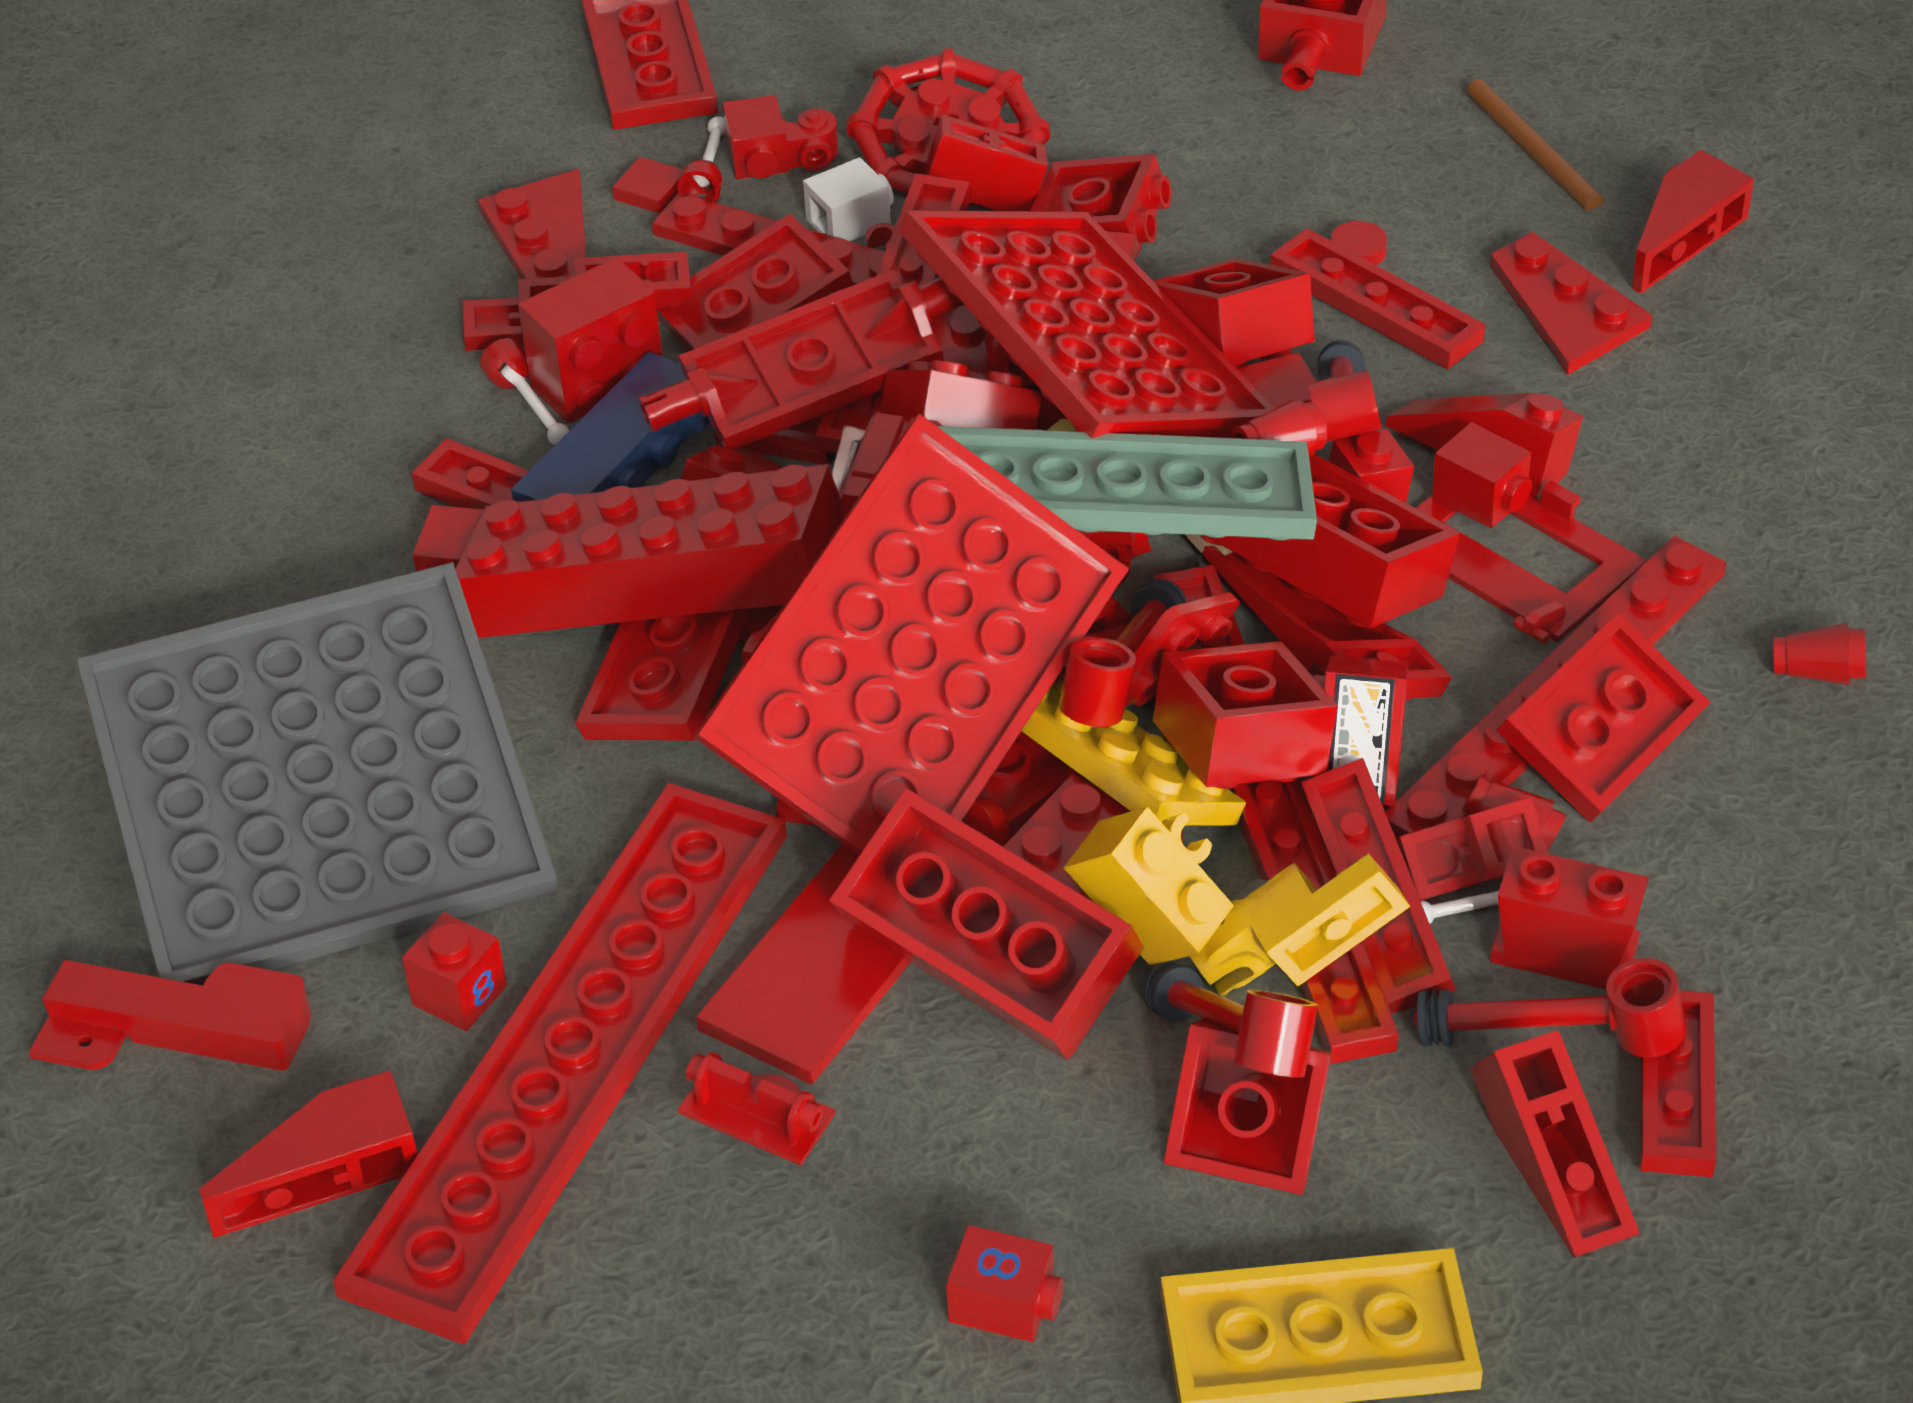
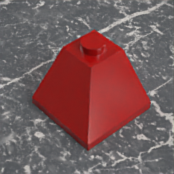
(1244, 1119)

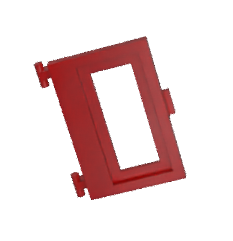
(1537, 605)

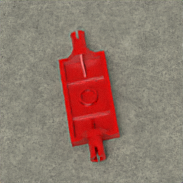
(805, 360)

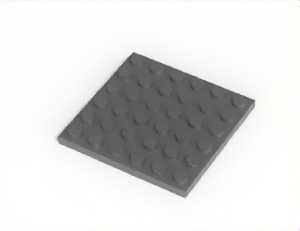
(314, 777)

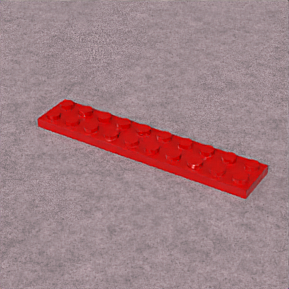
(560, 1066)

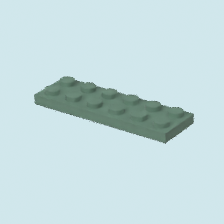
(1157, 481)

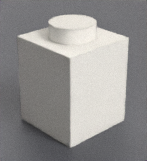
(847, 200)

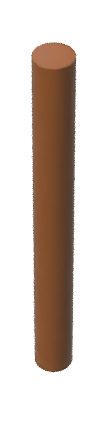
(1534, 145)

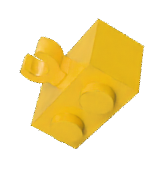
(1152, 882)

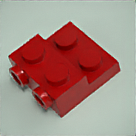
(1115, 191)

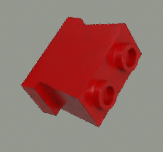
(1566, 917)

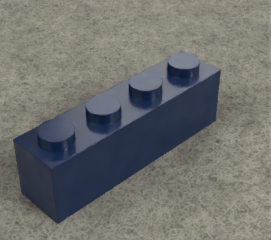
(613, 440)

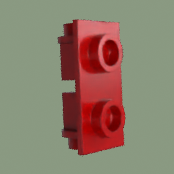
(754, 1108)

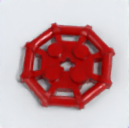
(921, 110)

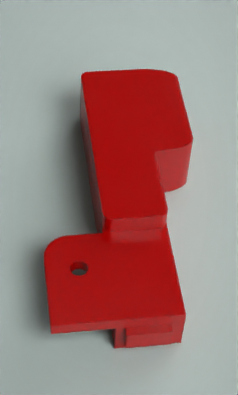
(235, 1016)

